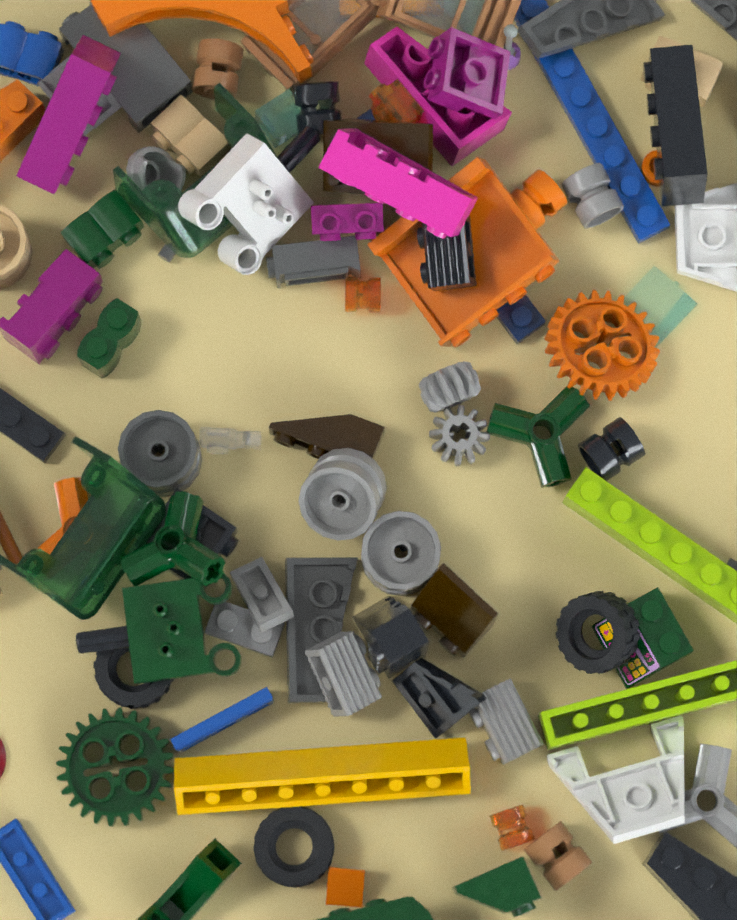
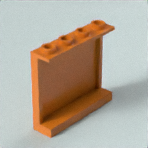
(505, 250)

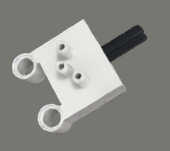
(254, 195)

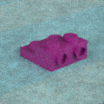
(467, 73)
(360, 219)

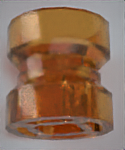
(363, 294)
(509, 819)

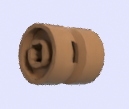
(218, 63)
(564, 868)

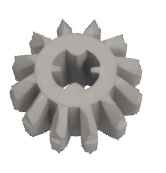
(449, 386)
(455, 424)

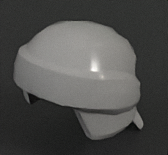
(154, 164)

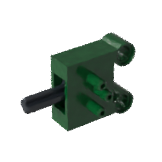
(163, 632)

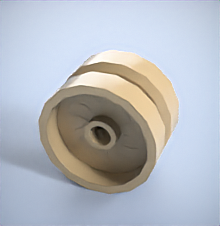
(14, 248)

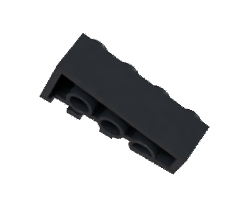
(677, 125)
(392, 636)
(693, 880)

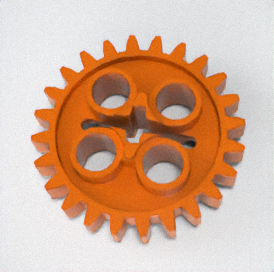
(615, 370)

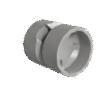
(591, 193)

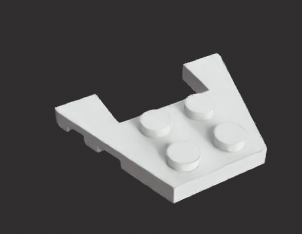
(708, 238)
(634, 797)

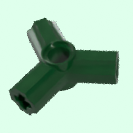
(557, 417)
(176, 547)

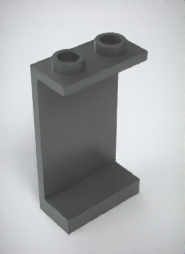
(145, 71)

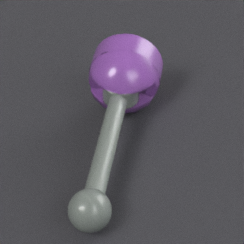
(510, 32)

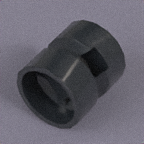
(308, 96)
(600, 455)

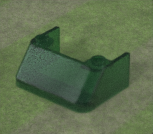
(160, 199)
(108, 527)

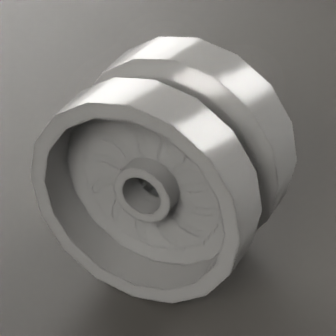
(342, 494)
(406, 532)

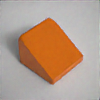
(345, 887)

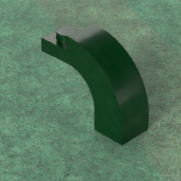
(195, 885)

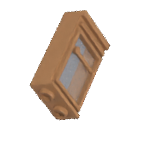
(433, 17)
(322, 27)

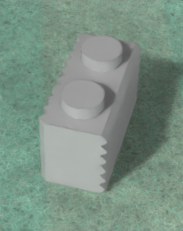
(344, 673)
(506, 723)

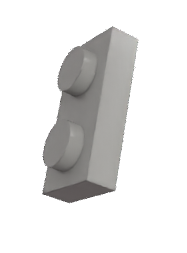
(261, 594)
(239, 628)

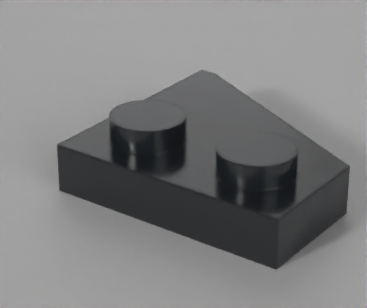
(436, 695)

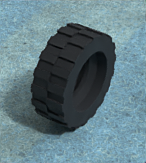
(571, 637)
(121, 693)
(274, 826)

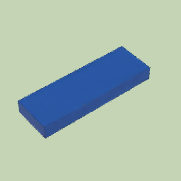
(222, 720)
(32, 874)

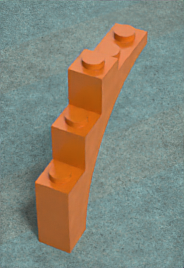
(254, 17)

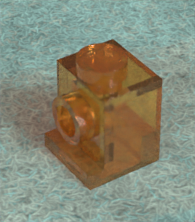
(394, 104)

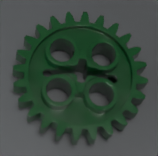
(110, 734)

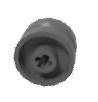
(157, 432)

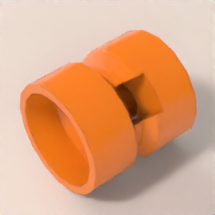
(539, 197)

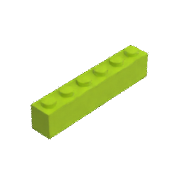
(655, 541)
(639, 705)

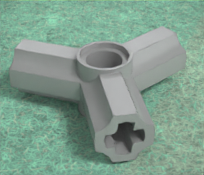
(712, 775)

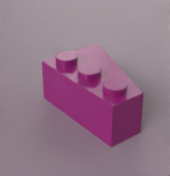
(52, 307)

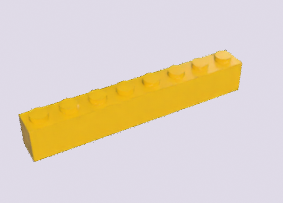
(321, 776)

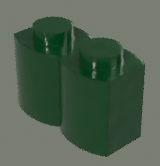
(103, 230)
(115, 331)

